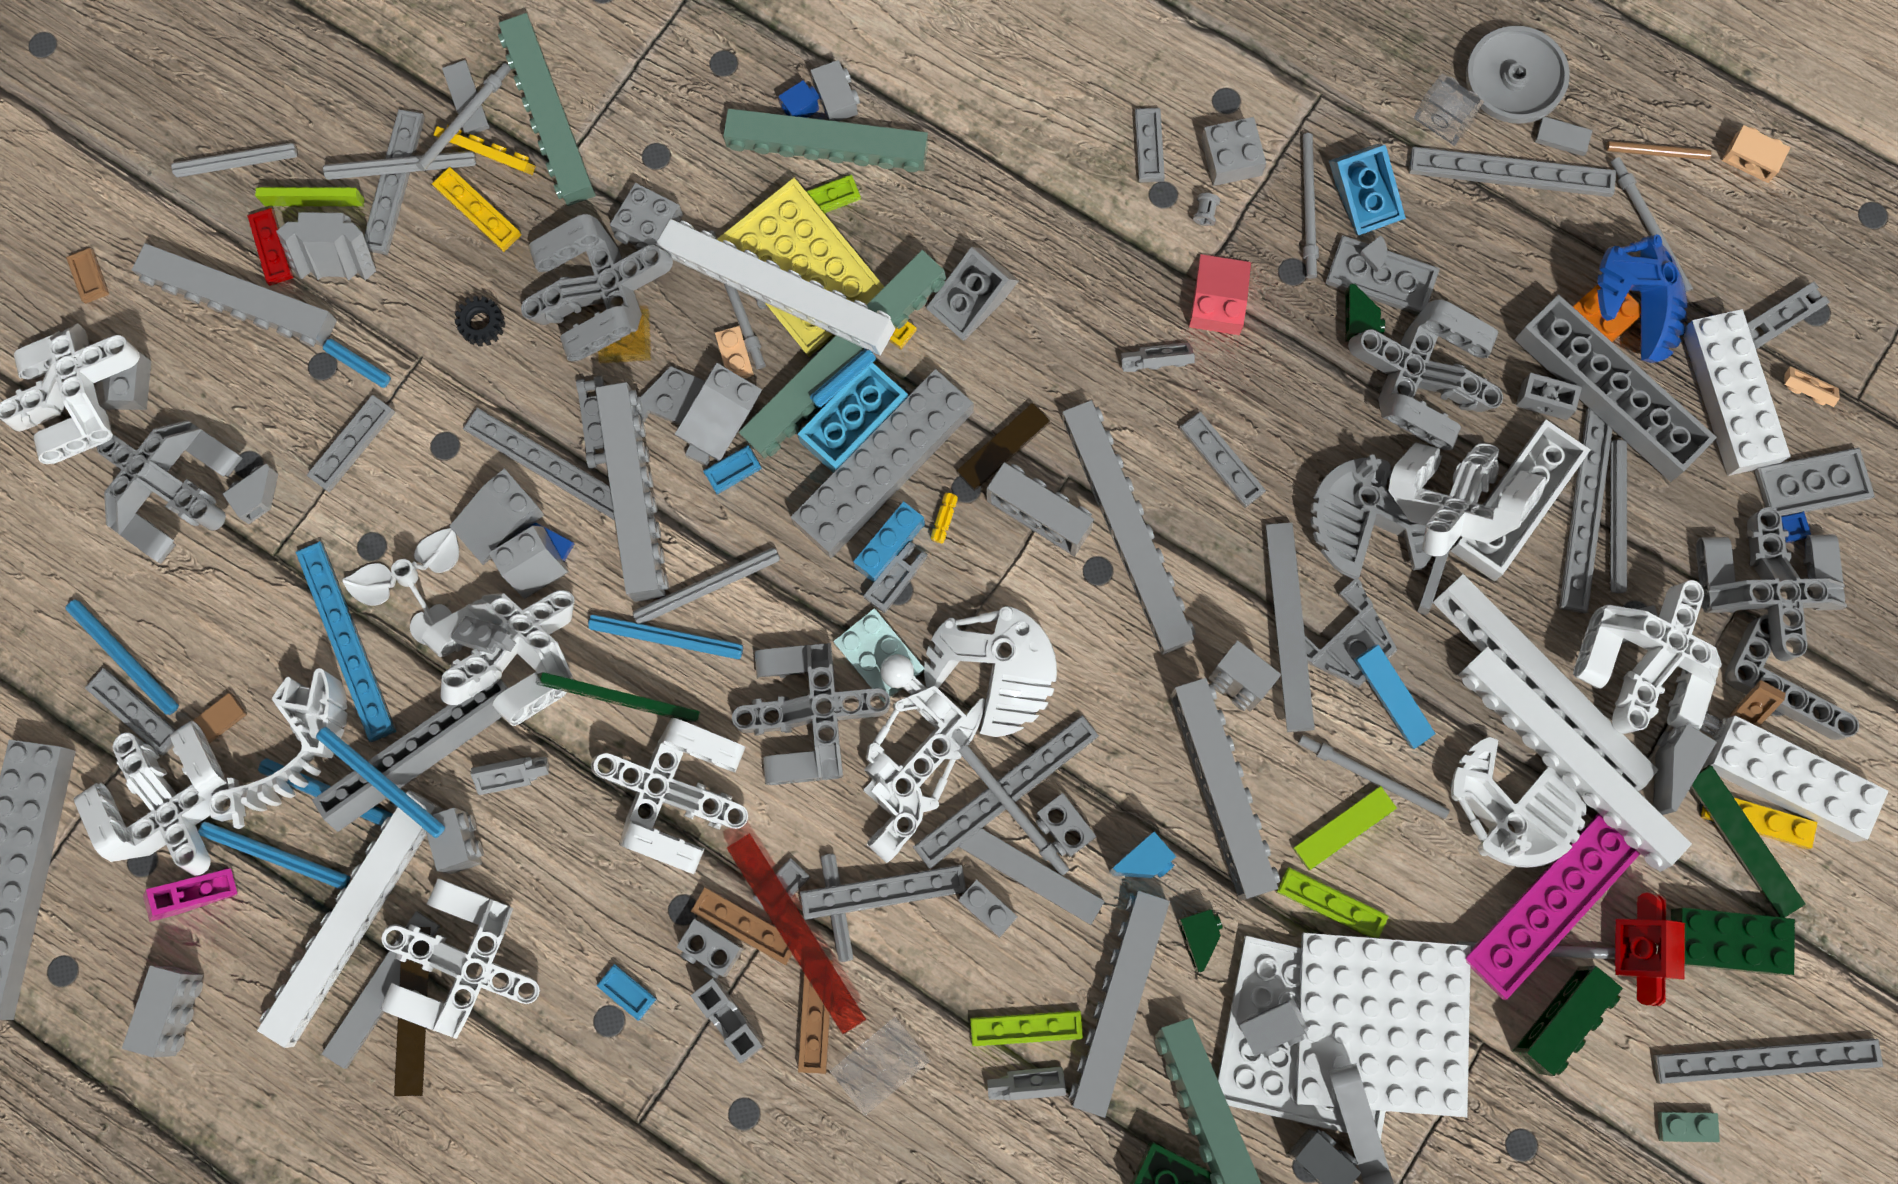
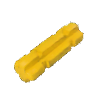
(944, 518)

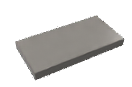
(1399, 282)
(1815, 482)

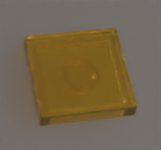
(632, 347)

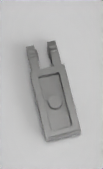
(894, 579)

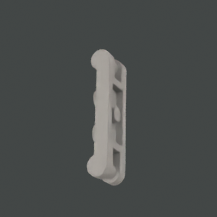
(1787, 314)
(591, 421)

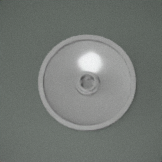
(1518, 74)

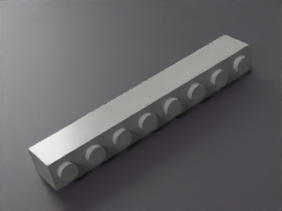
(233, 295)
(410, 756)
(1120, 1004)

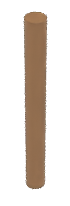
(1658, 150)

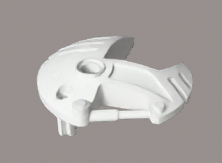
(1016, 682)
(1542, 819)

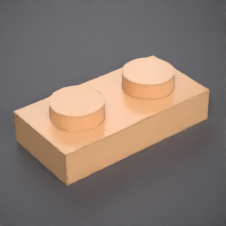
(734, 352)
(1815, 388)

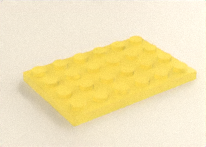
(802, 239)

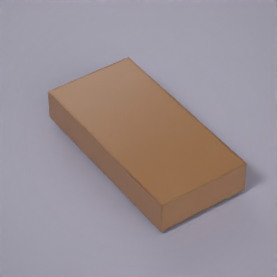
(87, 275)
(220, 717)

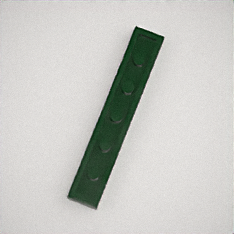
(616, 697)
(1746, 842)

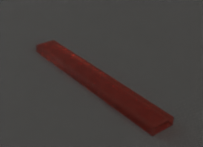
(796, 934)

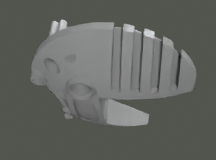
(1348, 521)

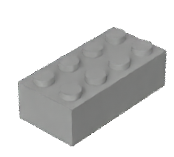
(1039, 508)

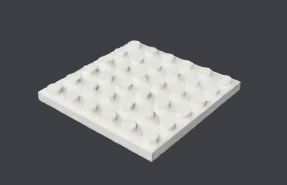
(1393, 1013)
(1267, 1085)

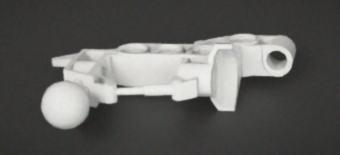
(950, 727)

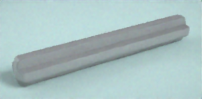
(839, 921)

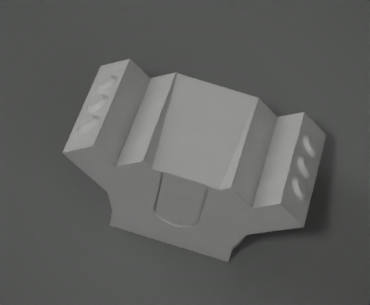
(326, 246)

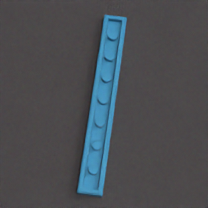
(345, 642)

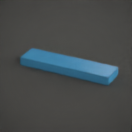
(1394, 696)

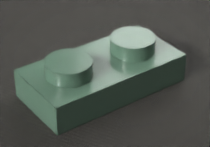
(1688, 1127)

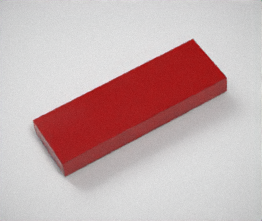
(269, 248)

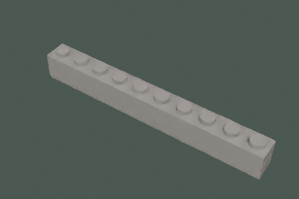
(1127, 527)

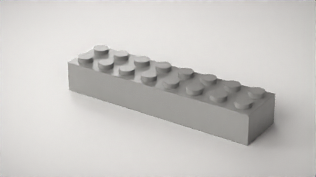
(1616, 388)
(883, 464)
(631, 492)
(1223, 789)

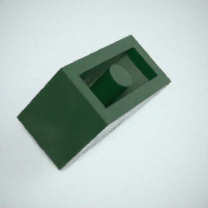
(1361, 313)
(1201, 937)

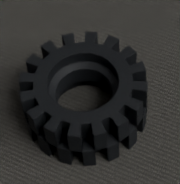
(473, 308)

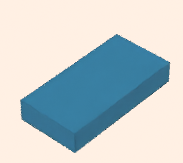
(732, 469)
(626, 992)

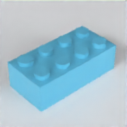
(851, 417)

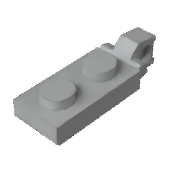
(1158, 356)
(482, 636)
(508, 774)
(1028, 1084)

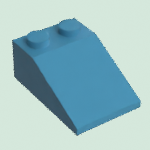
(1368, 188)

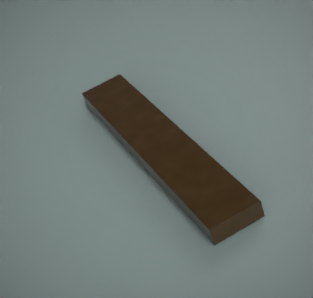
(411, 1036)

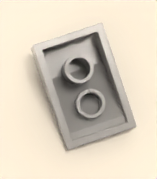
(972, 292)
(718, 412)
(495, 516)
(1678, 764)

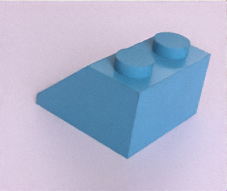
(1146, 860)

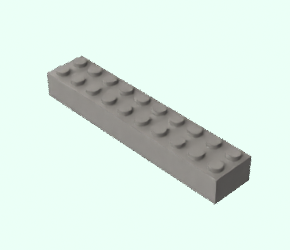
(31, 806)

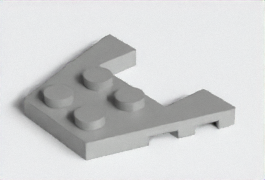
(671, 399)
(1353, 640)

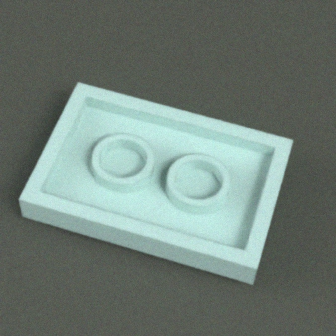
(869, 645)

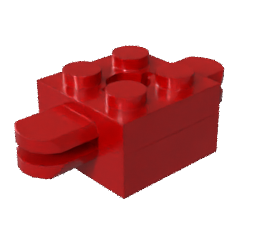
(1637, 949)

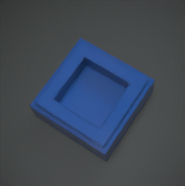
(1796, 525)

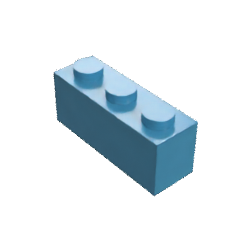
(889, 541)

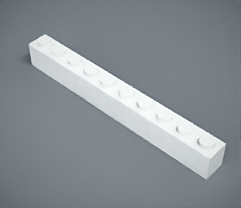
(777, 287)
(1491, 628)
(1575, 760)
(344, 926)

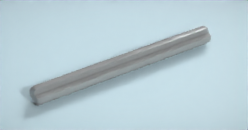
(397, 165)
(1618, 517)
(706, 586)

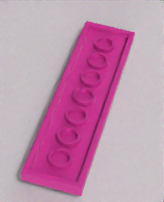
(1551, 907)

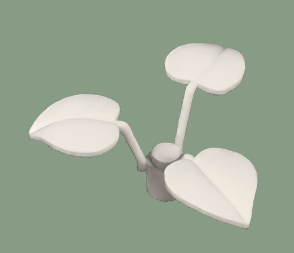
(372, 582)

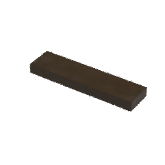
(1003, 446)

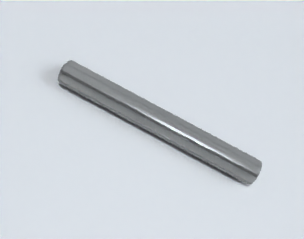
(234, 160)

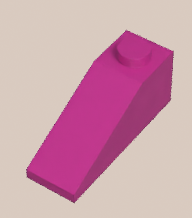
(188, 894)

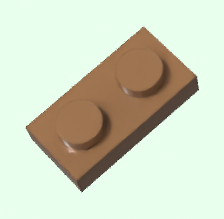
(1759, 703)

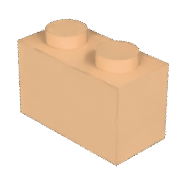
(1756, 153)

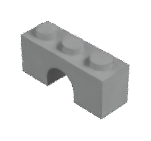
(728, 1019)

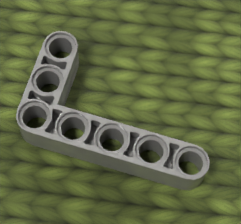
(1804, 700)
(1360, 1125)

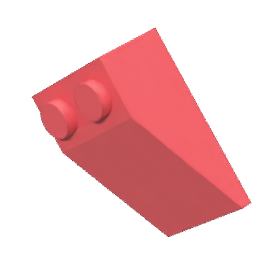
(1220, 295)

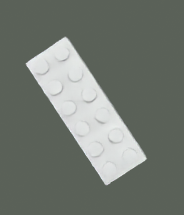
(1735, 392)
(1547, 454)
(1797, 780)

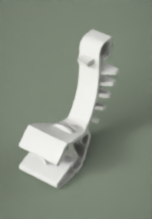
(307, 714)

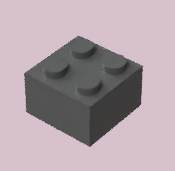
(1322, 1161)

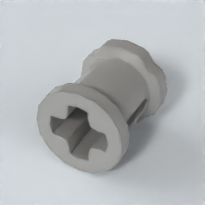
(1206, 209)

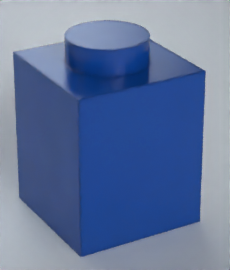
(800, 100)

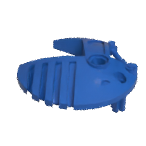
(1661, 293)

